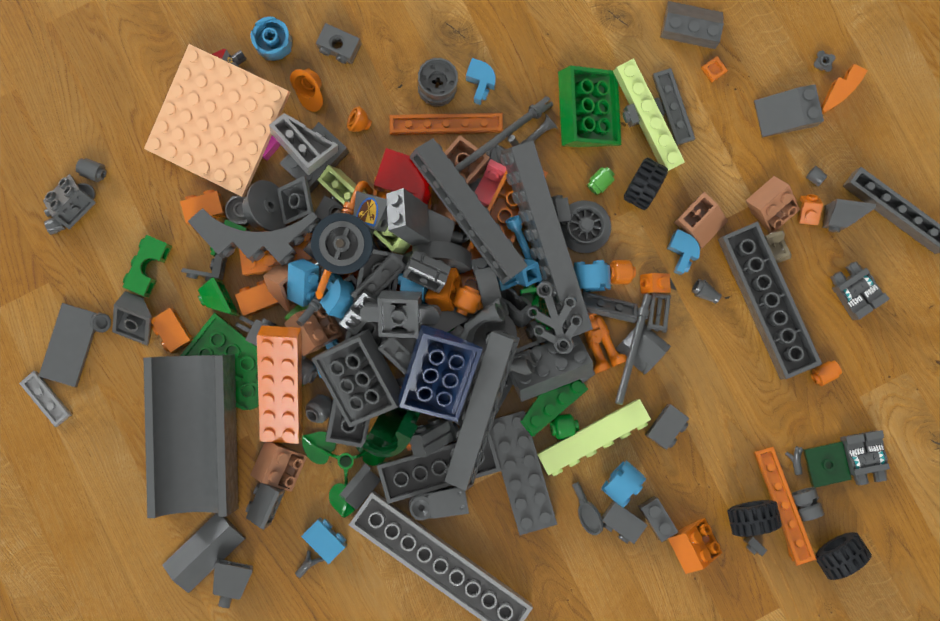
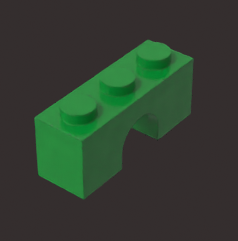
(137, 278)

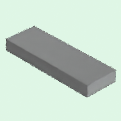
(45, 398)

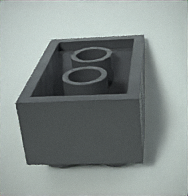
(789, 111)

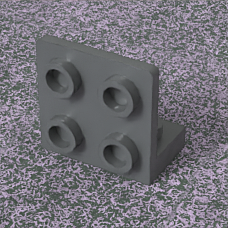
(68, 202)

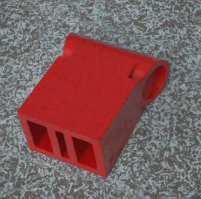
(400, 172)

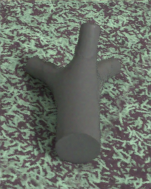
(796, 460)
(308, 563)

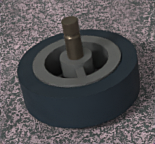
(342, 243)

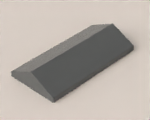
(198, 555)

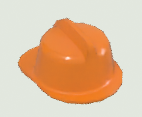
(307, 87)

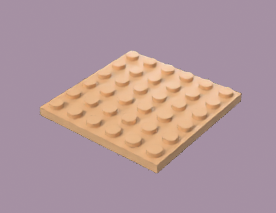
(216, 120)

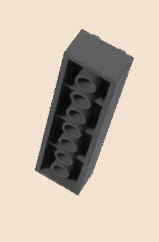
(769, 301)

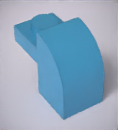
(482, 75)
(686, 247)
(527, 277)
(338, 298)

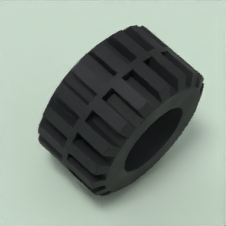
(645, 183)
(754, 518)
(843, 556)

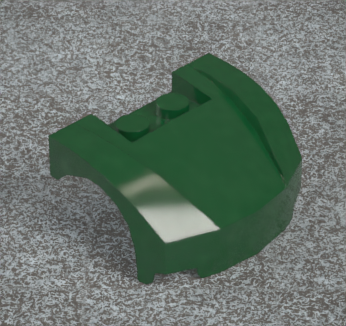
(391, 432)

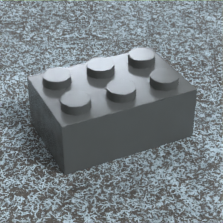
(297, 172)

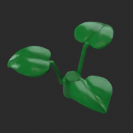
(319, 451)

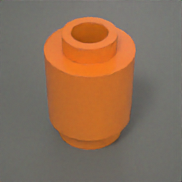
(826, 373)

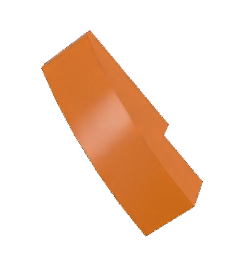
(843, 87)

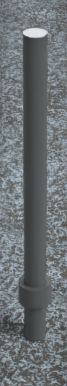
(642, 314)

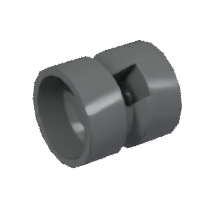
(807, 504)

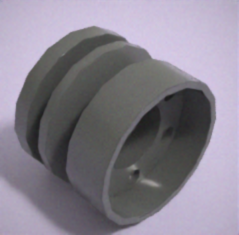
(437, 71)

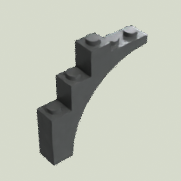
(253, 244)

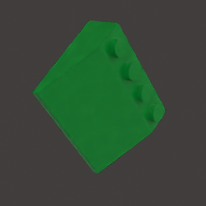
(589, 107)

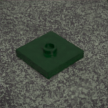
(827, 464)

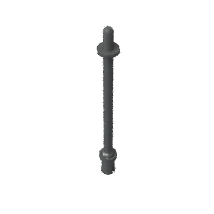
(535, 111)

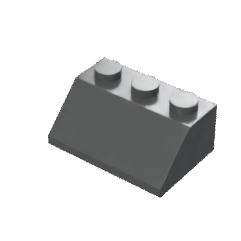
(692, 25)

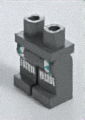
(858, 291)
(866, 455)

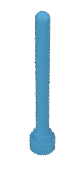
(514, 223)

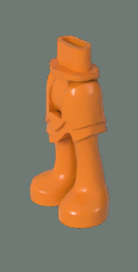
(593, 338)

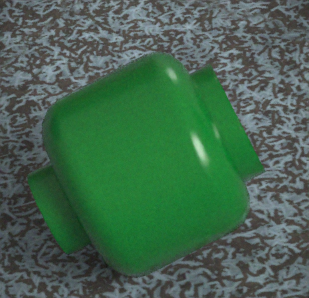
(564, 426)

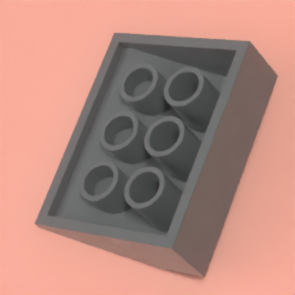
(358, 378)

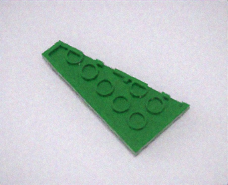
(221, 338)

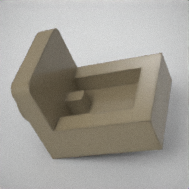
(778, 246)

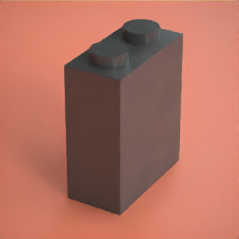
(408, 217)

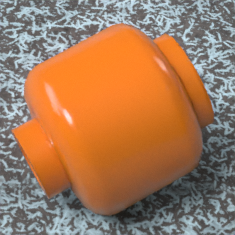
(622, 271)
(466, 300)

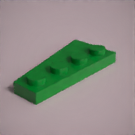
(550, 405)

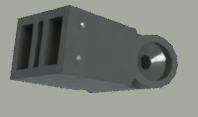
(439, 503)

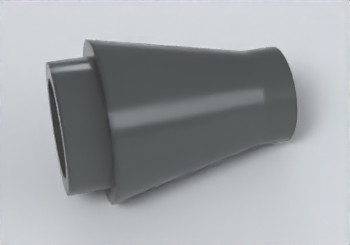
(705, 291)

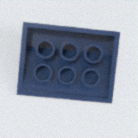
(439, 374)

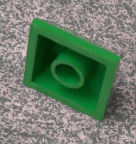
(216, 297)

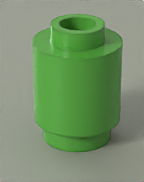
(601, 180)

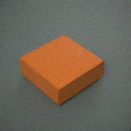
(714, 69)

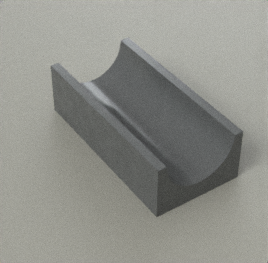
(191, 434)

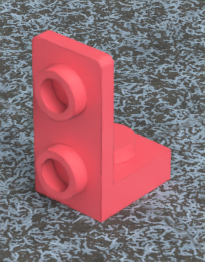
(490, 182)

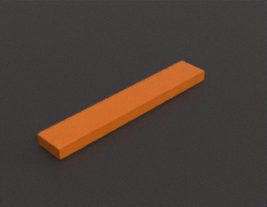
(446, 123)
(789, 515)

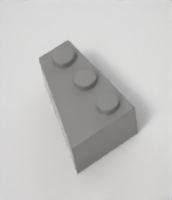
(302, 144)

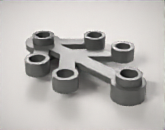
(555, 321)

